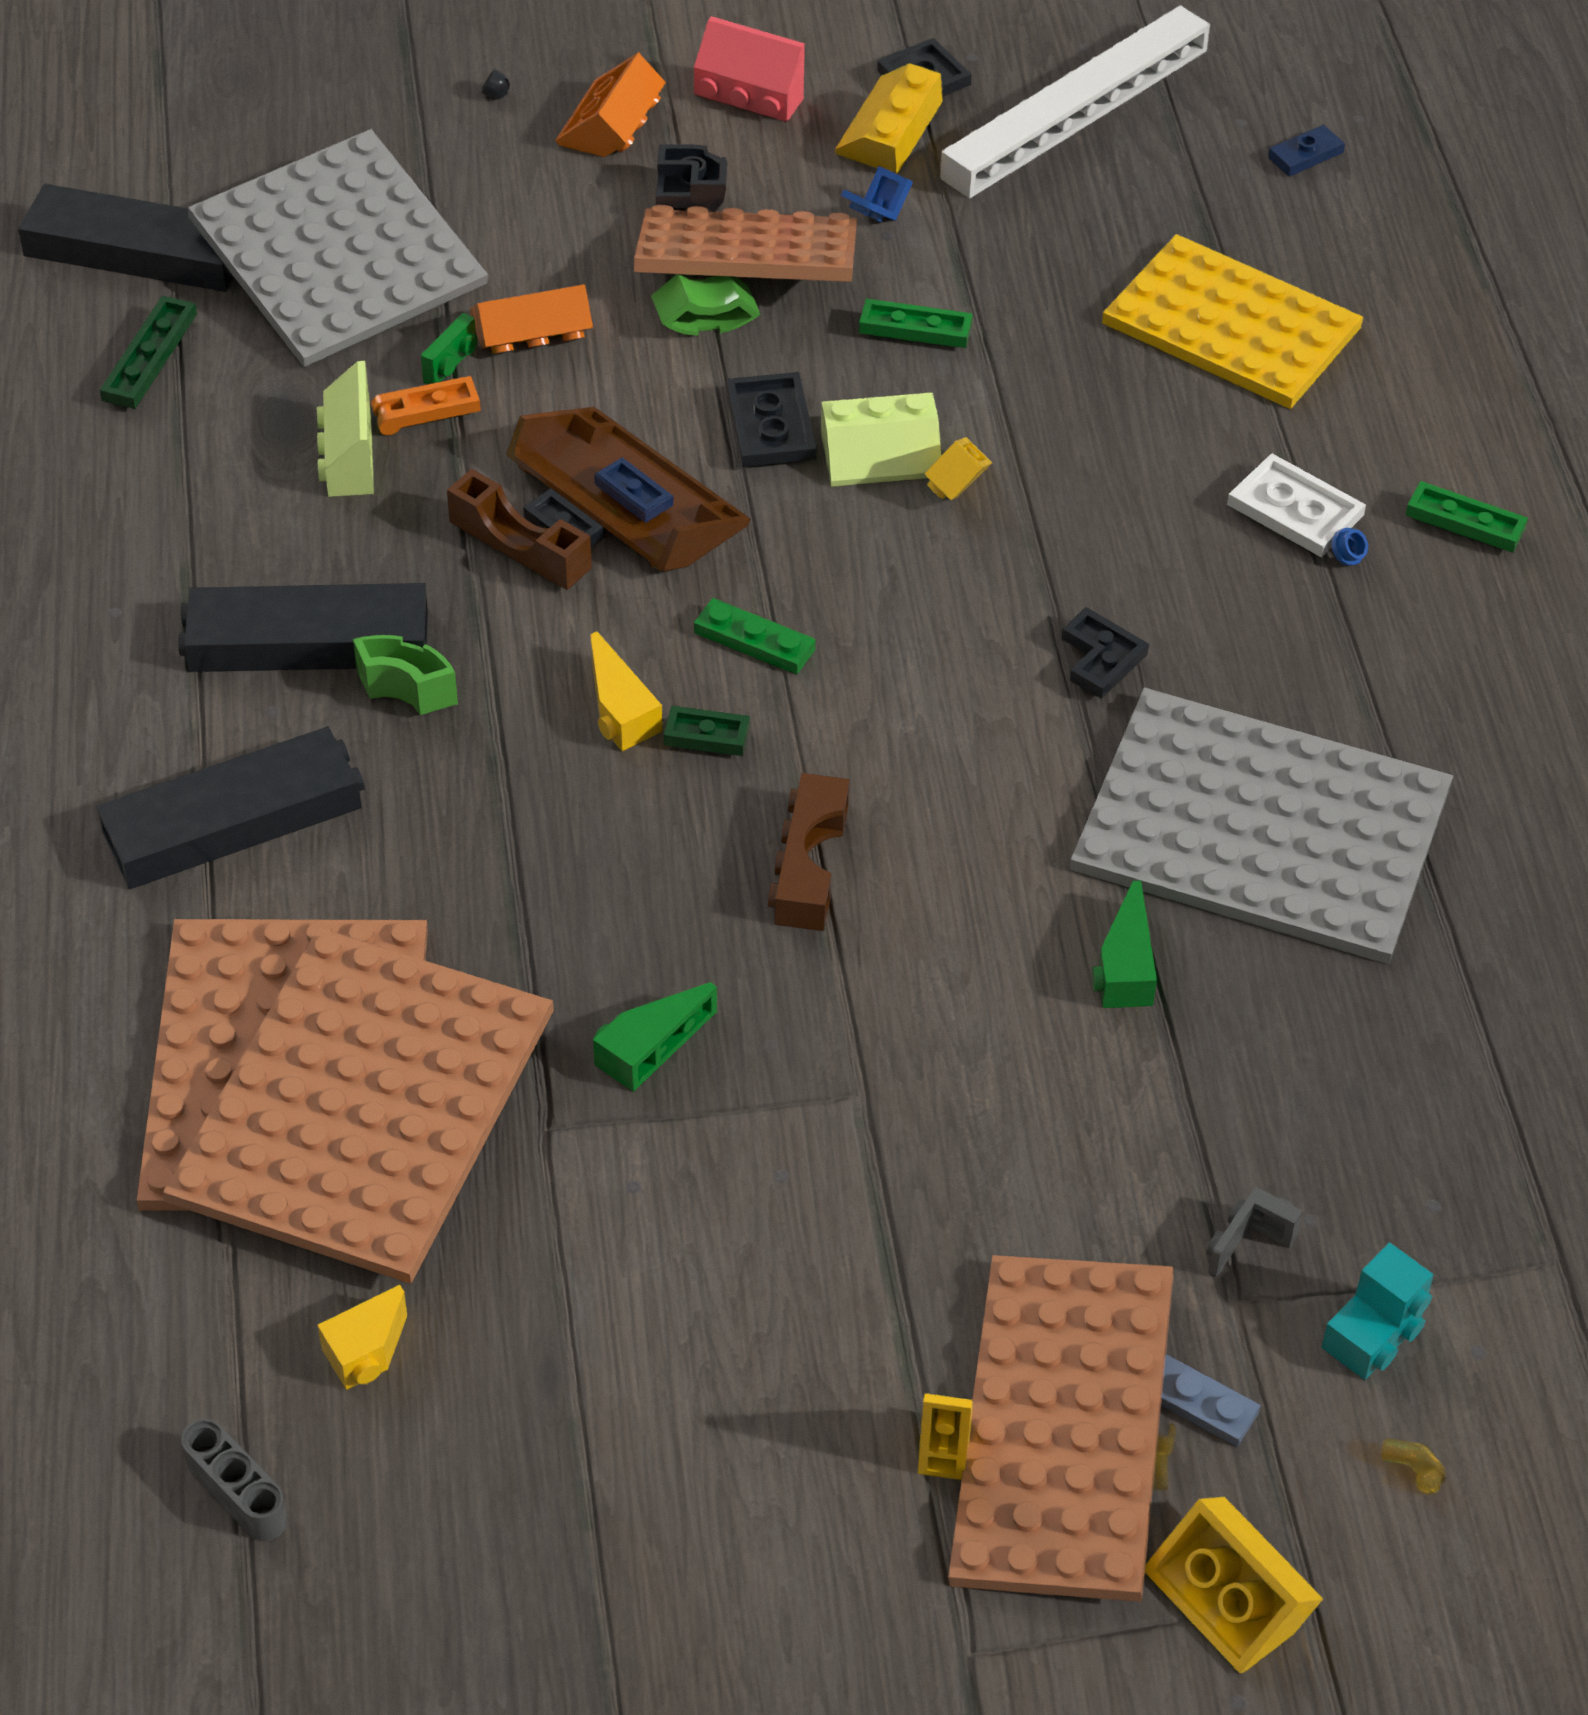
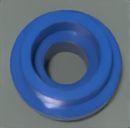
(1349, 546)

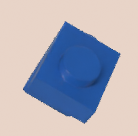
(883, 197)

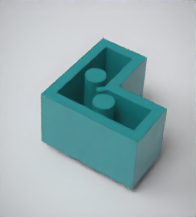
(1381, 1314)

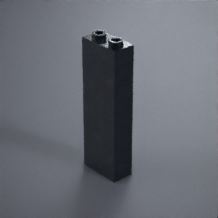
(120, 237)
(295, 624)
(230, 807)

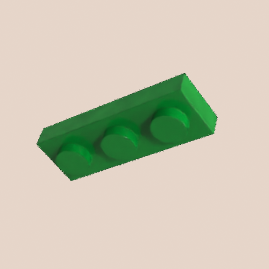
(915, 323)
(1466, 516)
(754, 636)

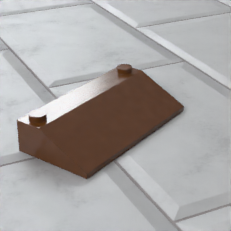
(575, 444)

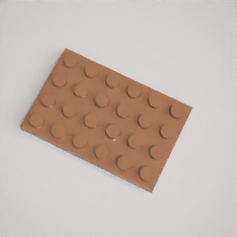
(746, 244)

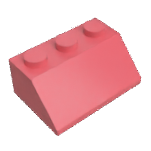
(750, 69)

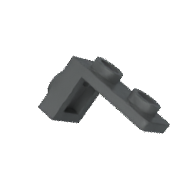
(1261, 1212)

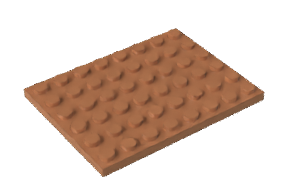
(213, 1003)
(360, 1104)

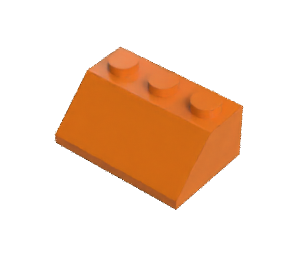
(613, 108)
(532, 318)

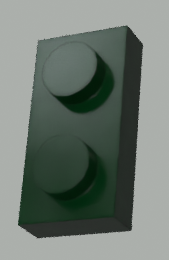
(706, 730)

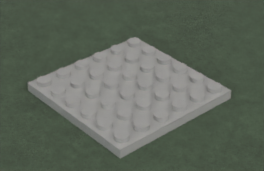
(337, 247)

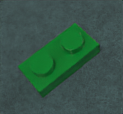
(449, 349)

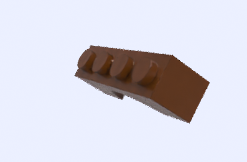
(484, 512)
(803, 887)

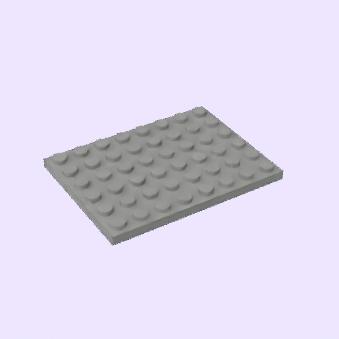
(1264, 824)

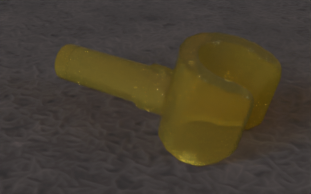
(1164, 1448)

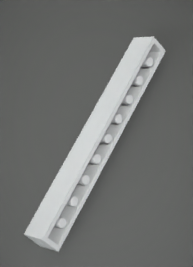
(1073, 101)

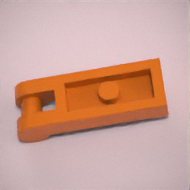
(425, 404)

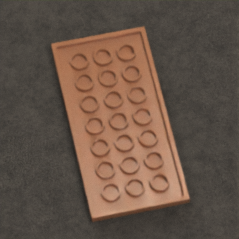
(1064, 1429)

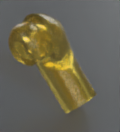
(1420, 1458)

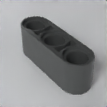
(239, 1498)

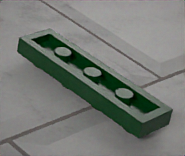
(148, 352)

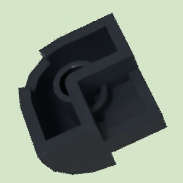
(690, 177)

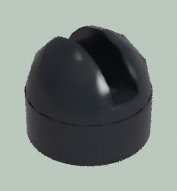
(496, 85)

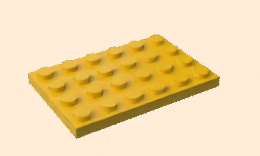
(1232, 320)

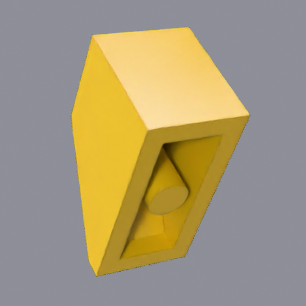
(956, 469)
(364, 1337)

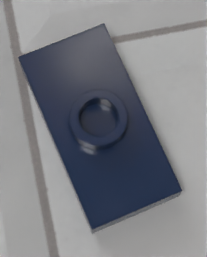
(1306, 150)
(633, 489)

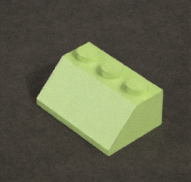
(346, 435)
(880, 438)

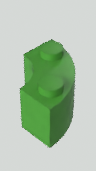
(705, 304)
(405, 672)

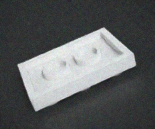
(1295, 504)

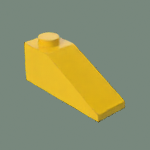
(625, 704)
(944, 1436)

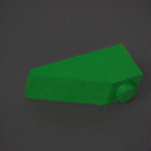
(1126, 958)
(650, 1034)

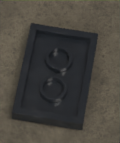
(771, 419)

